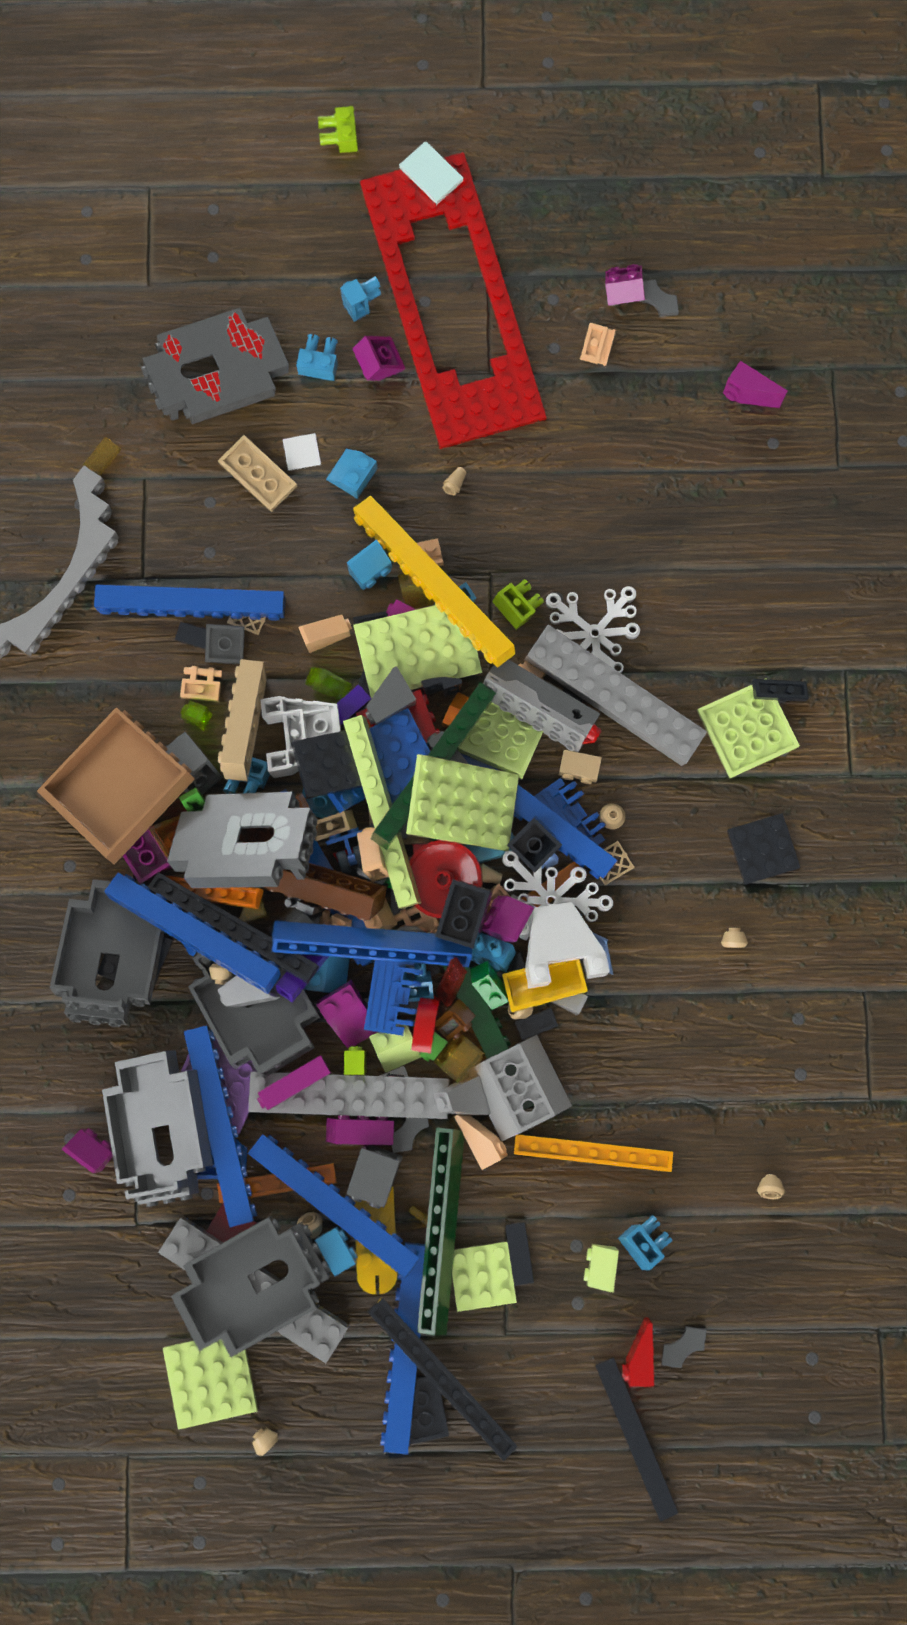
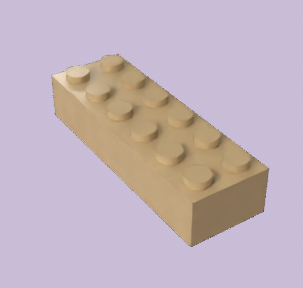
(243, 720)

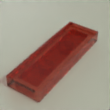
(451, 982)

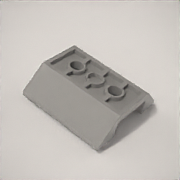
(533, 1081)

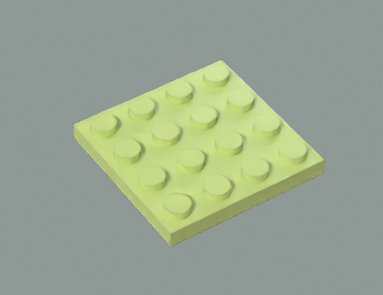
(747, 730)
(502, 741)
(208, 1383)

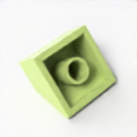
(394, 1049)
(601, 1267)

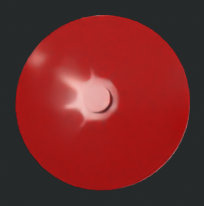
(434, 869)

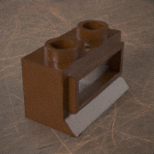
(454, 1021)

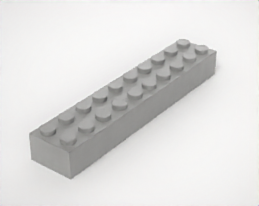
(615, 695)
(356, 1096)
(315, 1332)

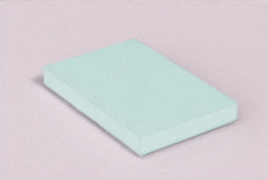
(431, 172)

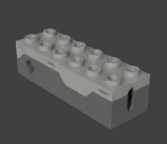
(543, 706)

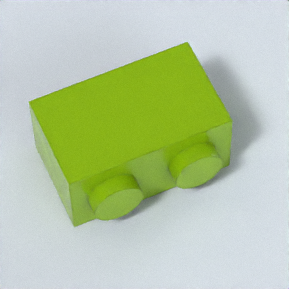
(355, 1061)

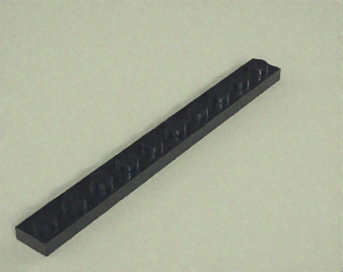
(232, 926)
(442, 1379)

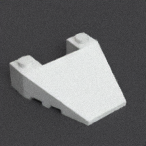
(301, 721)
(561, 936)

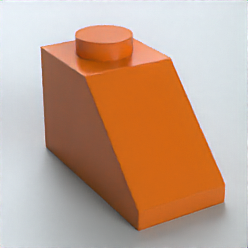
(454, 708)

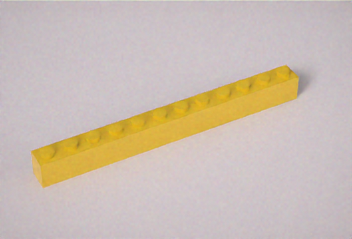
(434, 582)

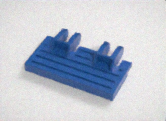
(573, 815)
(387, 994)

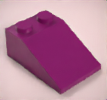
(753, 388)
(146, 859)
(346, 1014)

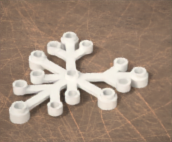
(614, 610)
(534, 883)

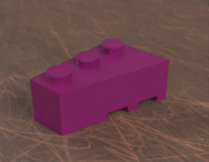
(360, 1130)

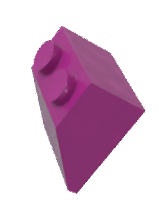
(378, 357)
(506, 918)
(89, 1150)

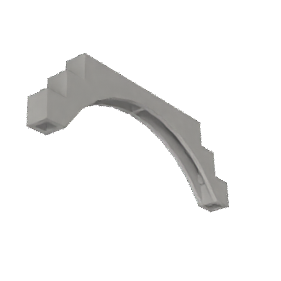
(92, 548)

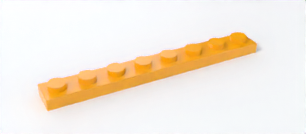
(593, 1153)

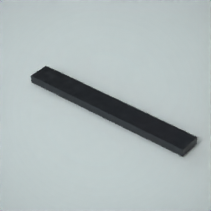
(636, 1439)

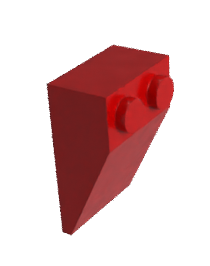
(639, 1360)

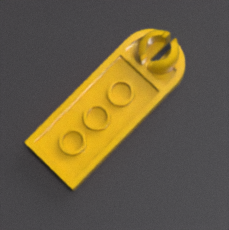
(367, 1262)

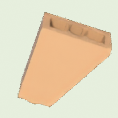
(325, 632)
(371, 856)

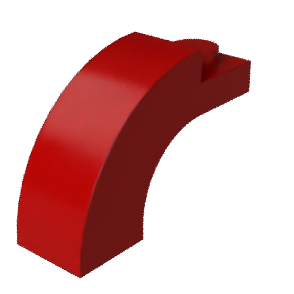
(425, 1024)

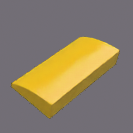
(566, 981)

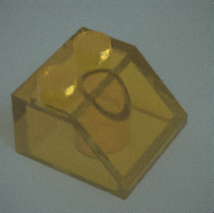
(459, 1058)

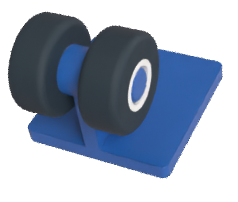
(351, 859)

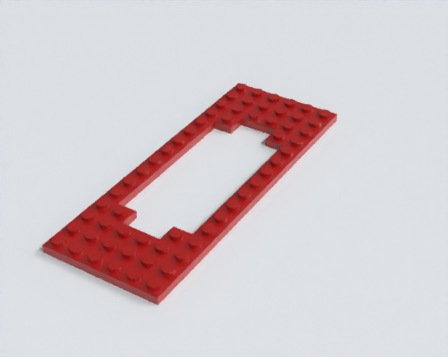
(484, 405)

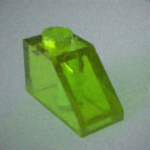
(327, 683)
(196, 715)

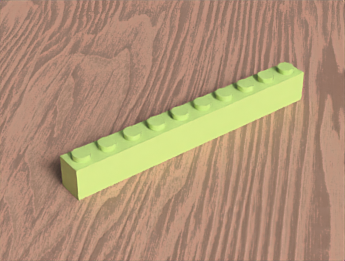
(379, 804)

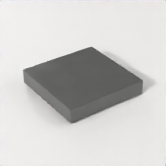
(224, 644)

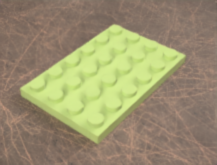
(419, 644)
(462, 803)

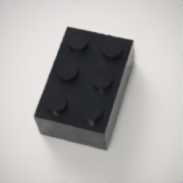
(464, 913)

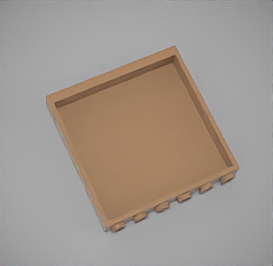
(116, 784)

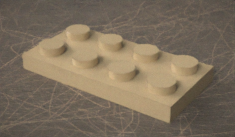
(257, 473)

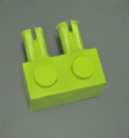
(345, 134)
(514, 605)

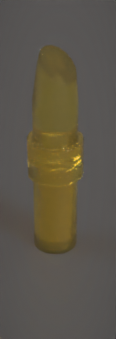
(423, 1218)

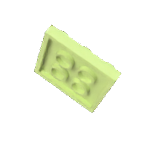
(483, 1276)

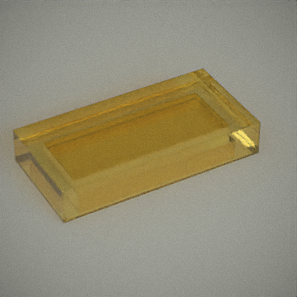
(102, 456)

